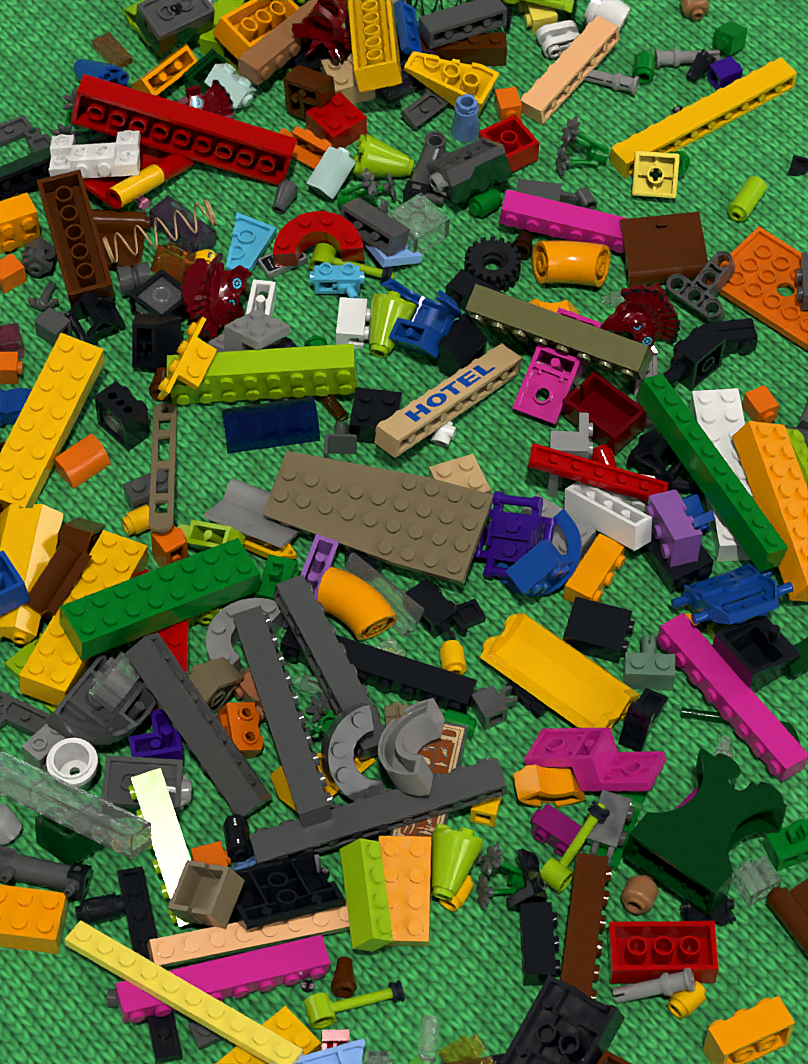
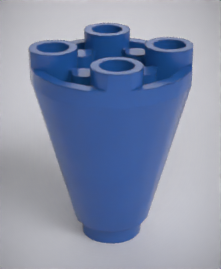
(101, 70)

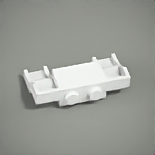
(96, 159)

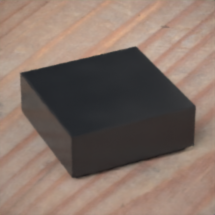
(470, 613)

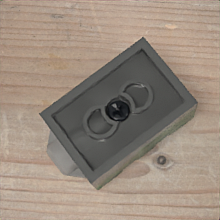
(173, 21)
(469, 170)
(121, 769)

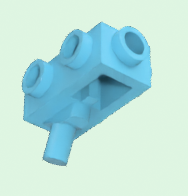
(337, 279)

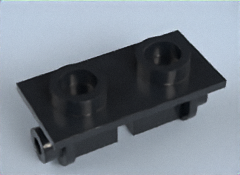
(721, 915)

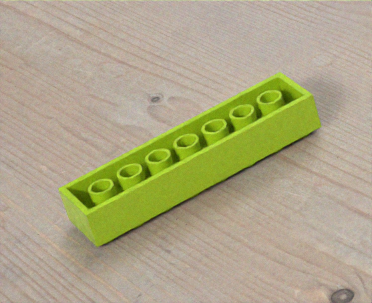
(272, 374)

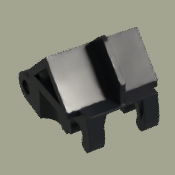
(101, 314)
(654, 456)

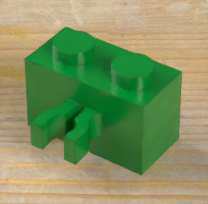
(276, 571)
(788, 846)

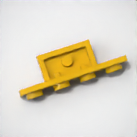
(191, 363)

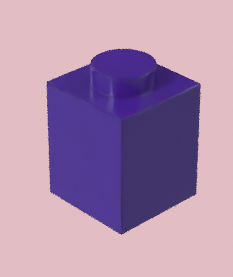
(724, 72)

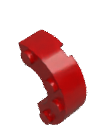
(317, 228)

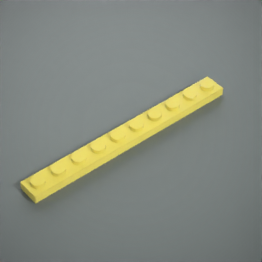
(182, 996)

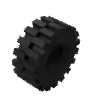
(496, 253)

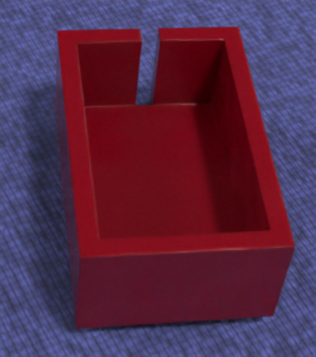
(613, 413)

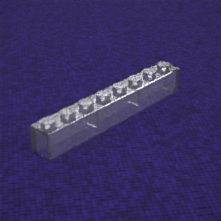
(73, 807)

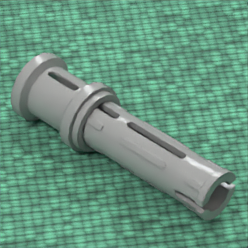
(676, 57)
(616, 81)
(665, 984)

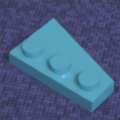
(248, 242)

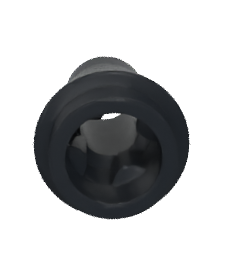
(700, 65)

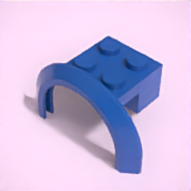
(428, 323)
(543, 567)

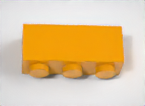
(166, 71)
(595, 570)

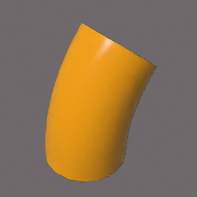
(571, 262)
(355, 603)

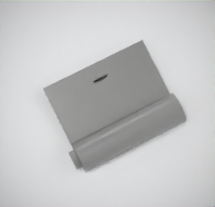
(244, 510)

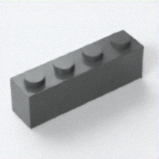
(461, 21)

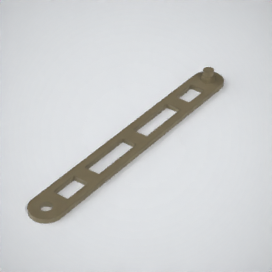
(163, 521)

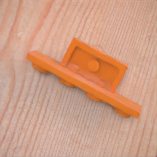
(308, 147)

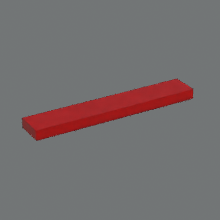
(594, 473)

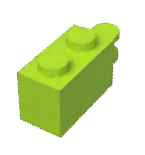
(208, 535)

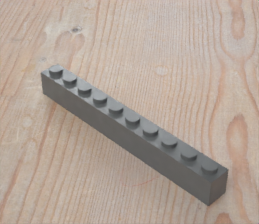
(282, 717)
(381, 813)

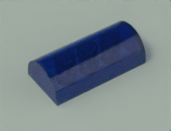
(270, 424)

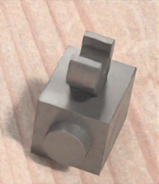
(490, 706)

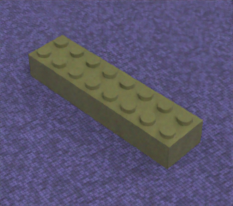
(559, 332)

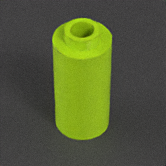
(747, 198)

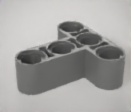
(699, 288)

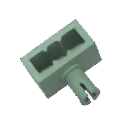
(649, 668)

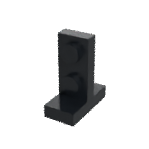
(641, 718)

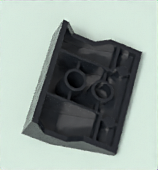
(284, 891)
(564, 1028)

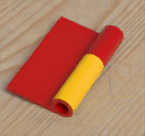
(155, 169)

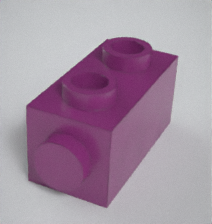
(554, 829)

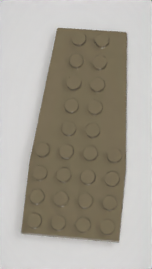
(382, 513)

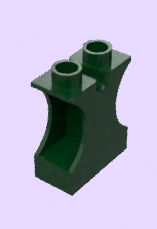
(692, 843)

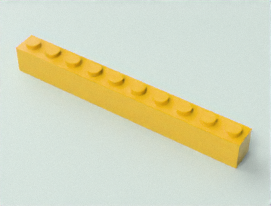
(706, 114)

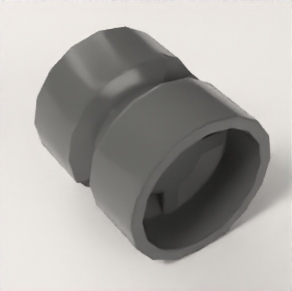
(132, 278)

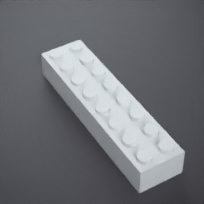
(720, 417)

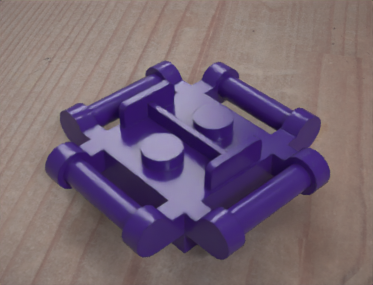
(513, 533)

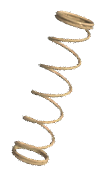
(211, 218)

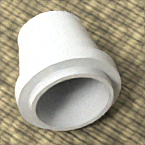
(611, 10)
(72, 756)

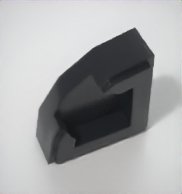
(798, 166)

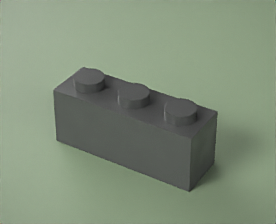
(375, 226)

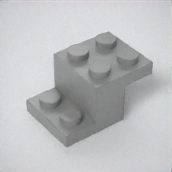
(250, 332)
(571, 442)

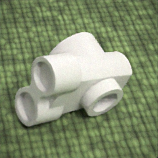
(443, 435)

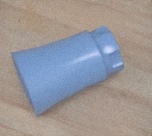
(466, 119)

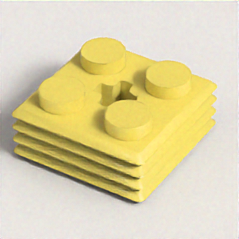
(664, 186)

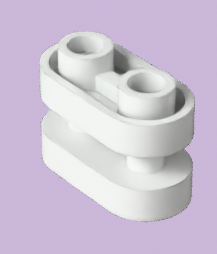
(556, 37)

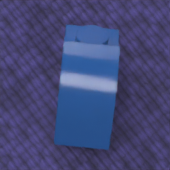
(696, 510)

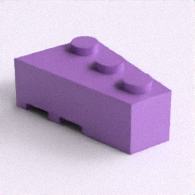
(673, 528)

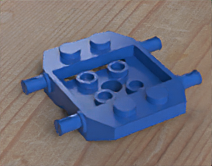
(716, 596)

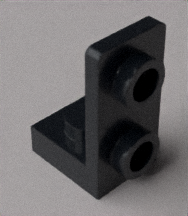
(535, 883)

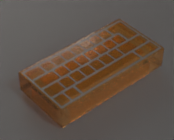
(111, 50)

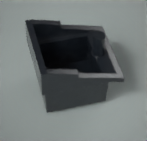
(755, 651)

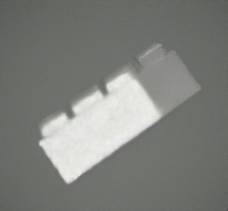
(405, 608)

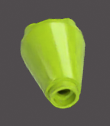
(380, 159)
(383, 316)
(452, 859)

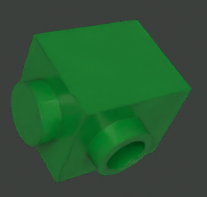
(729, 38)

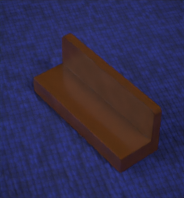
(56, 581)

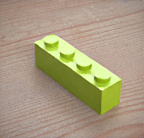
(366, 895)

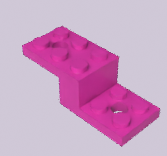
(550, 372)
(595, 759)

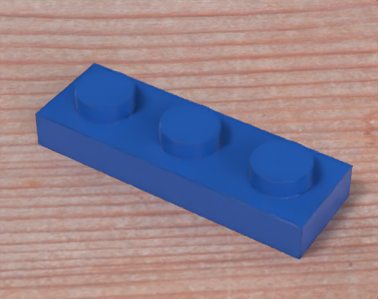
(407, 28)

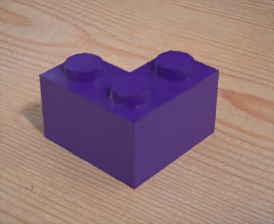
(162, 743)

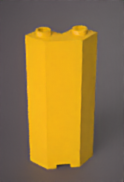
(29, 541)
(558, 674)

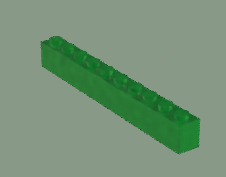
(711, 473)

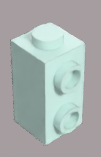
(238, 87)
(331, 172)

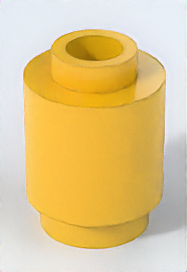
(136, 520)
(453, 657)
(459, 899)
(684, 1003)

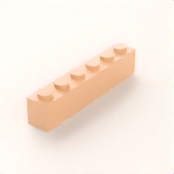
(569, 69)

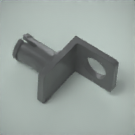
(340, 441)

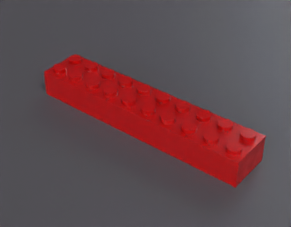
(183, 130)

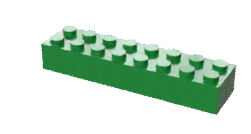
(159, 598)

